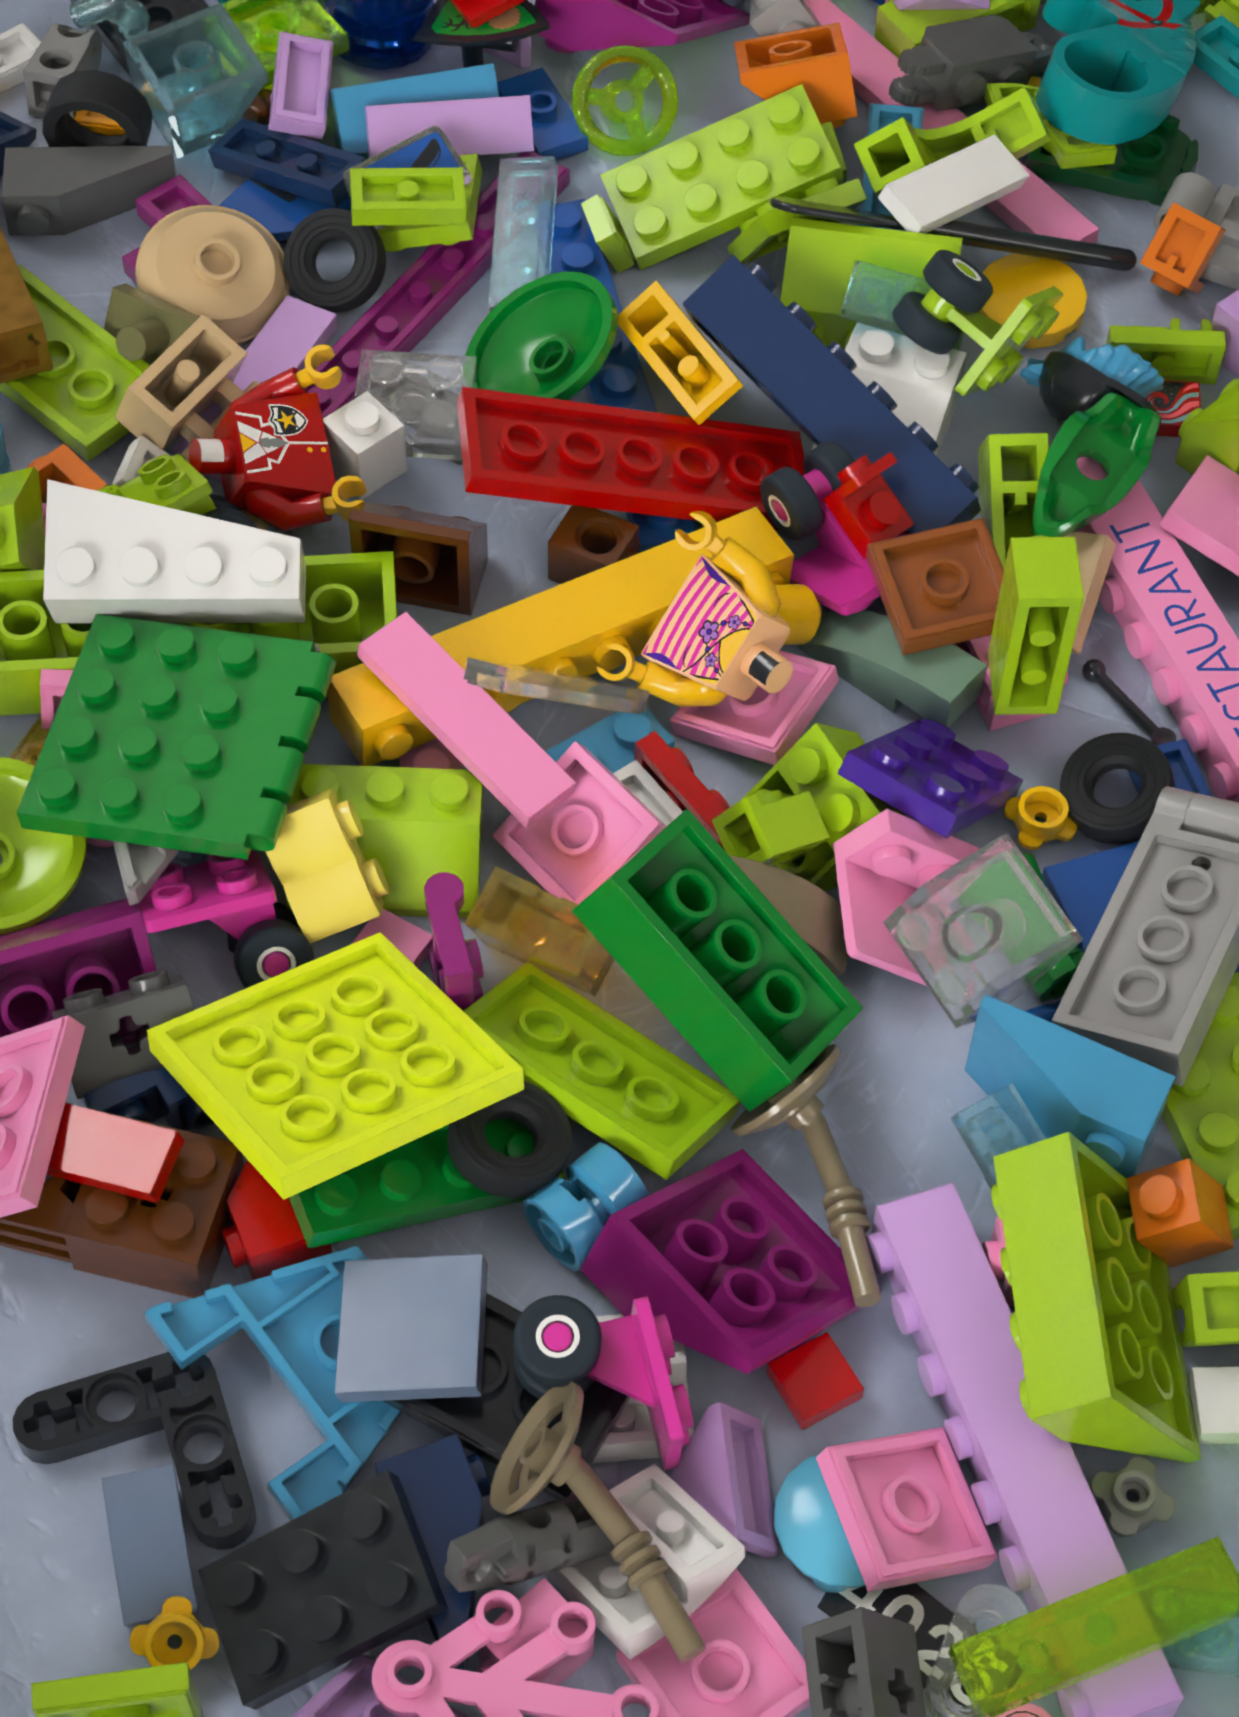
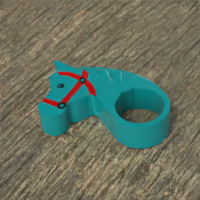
(1116, 66)

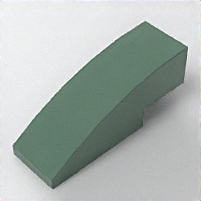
(867, 655)

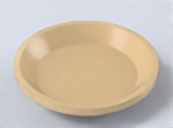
(215, 266)

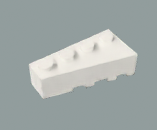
(164, 564)

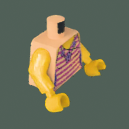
(717, 632)

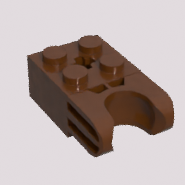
(135, 1240)

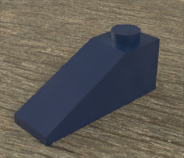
(446, 1503)

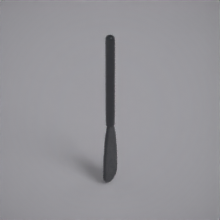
(979, 236)

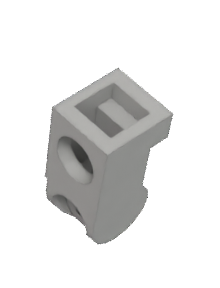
(58, 55)

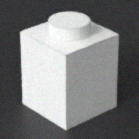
(366, 442)

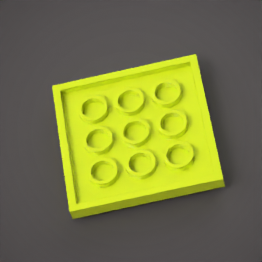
(334, 1063)

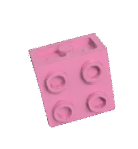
(878, 872)

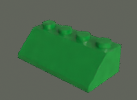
(718, 961)

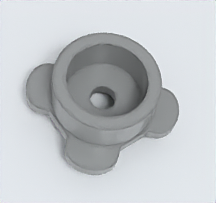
(1130, 1517)

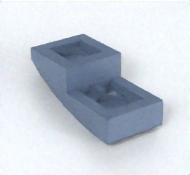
(148, 1541)

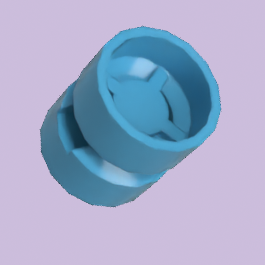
(574, 1211)

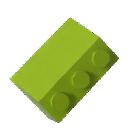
(823, 258)
(412, 824)

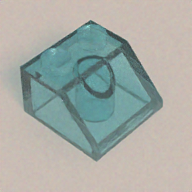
(195, 77)

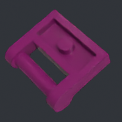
(453, 961)

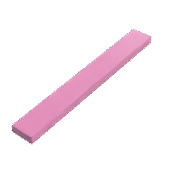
(873, 67)

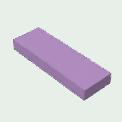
(471, 125)

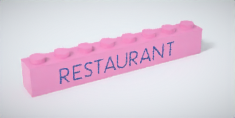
(1173, 630)

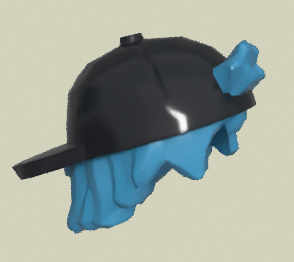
(1080, 378)

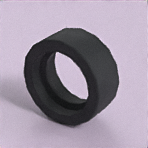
(101, 94)

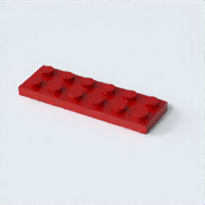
(617, 456)

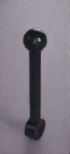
(1095, 671)

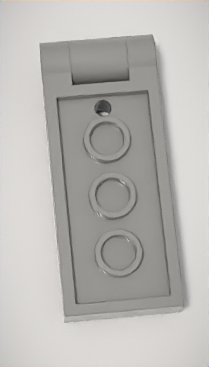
(1164, 938)

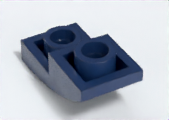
(149, 1098)

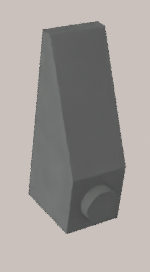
(77, 186)

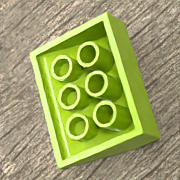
(1090, 1306)

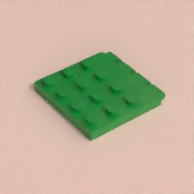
(178, 738)

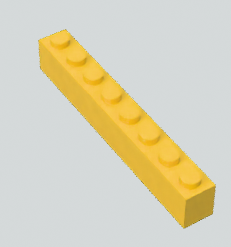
(549, 631)

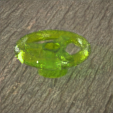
(585, 95)

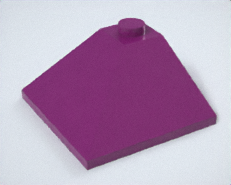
(638, 23)
(725, 1264)

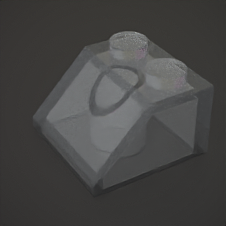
(982, 930)

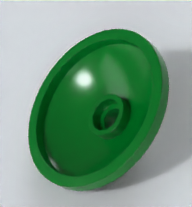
(546, 337)

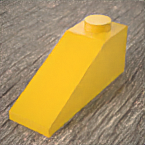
(678, 352)

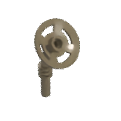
(843, 1202)
(559, 1461)

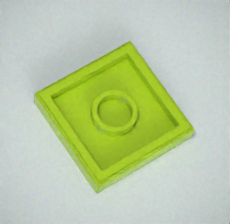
(126, 1693)

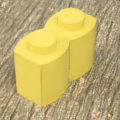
(324, 867)

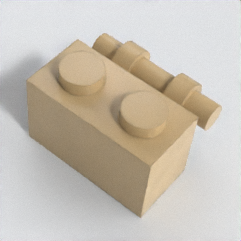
(182, 385)

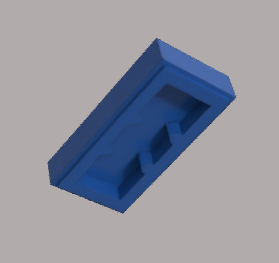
(552, 119)

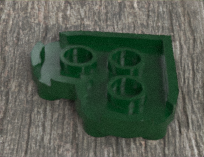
(1141, 167)

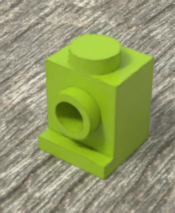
(771, 827)

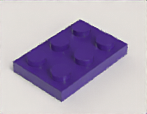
(931, 776)

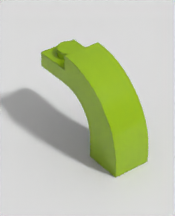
(904, 149)

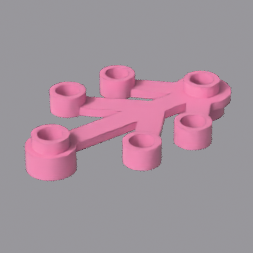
(505, 1686)

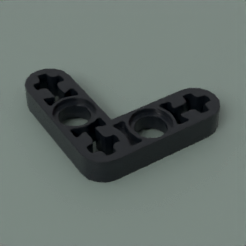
(176, 1415)

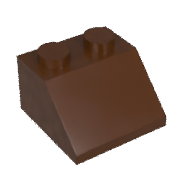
(435, 555)

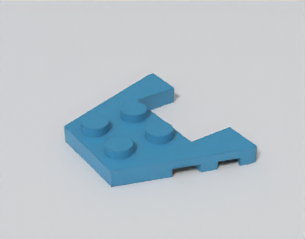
(296, 1328)

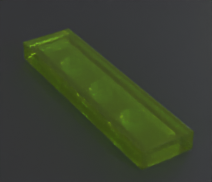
(1098, 1629)

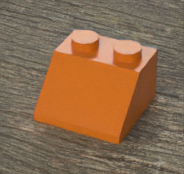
(807, 57)

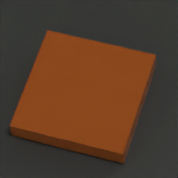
(938, 584)

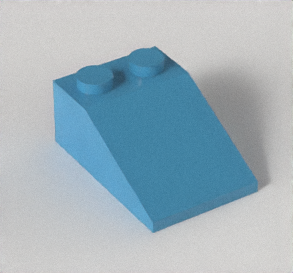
(1070, 1082)

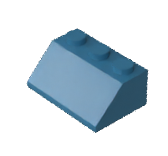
(347, 104)

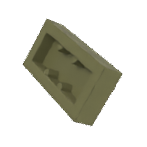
(144, 323)

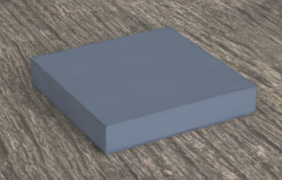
(412, 1328)

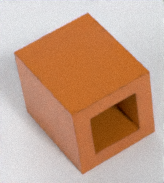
(1180, 1213)

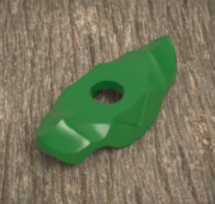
(1114, 435)

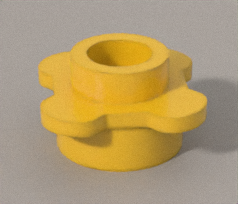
(1042, 803)
(177, 1619)

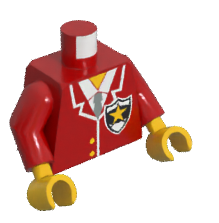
(277, 451)

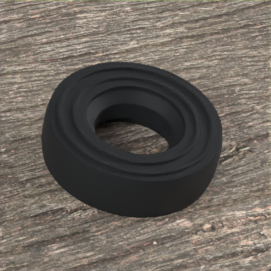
(305, 245)
(1106, 754)
(513, 1175)

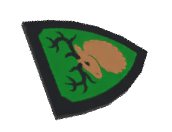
(501, 33)

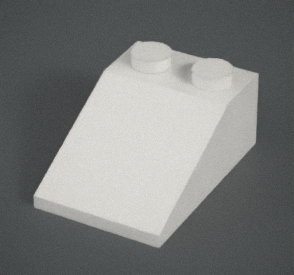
(911, 375)

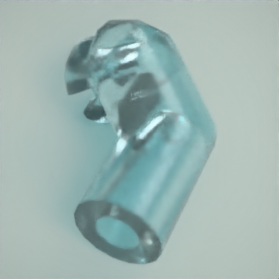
(127, 14)

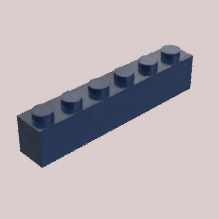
(822, 393)

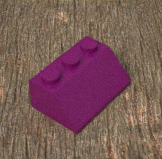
(69, 956)

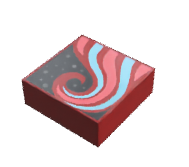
(1175, 404)

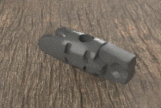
(525, 1545)

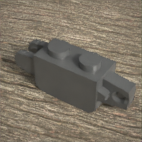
(963, 58)

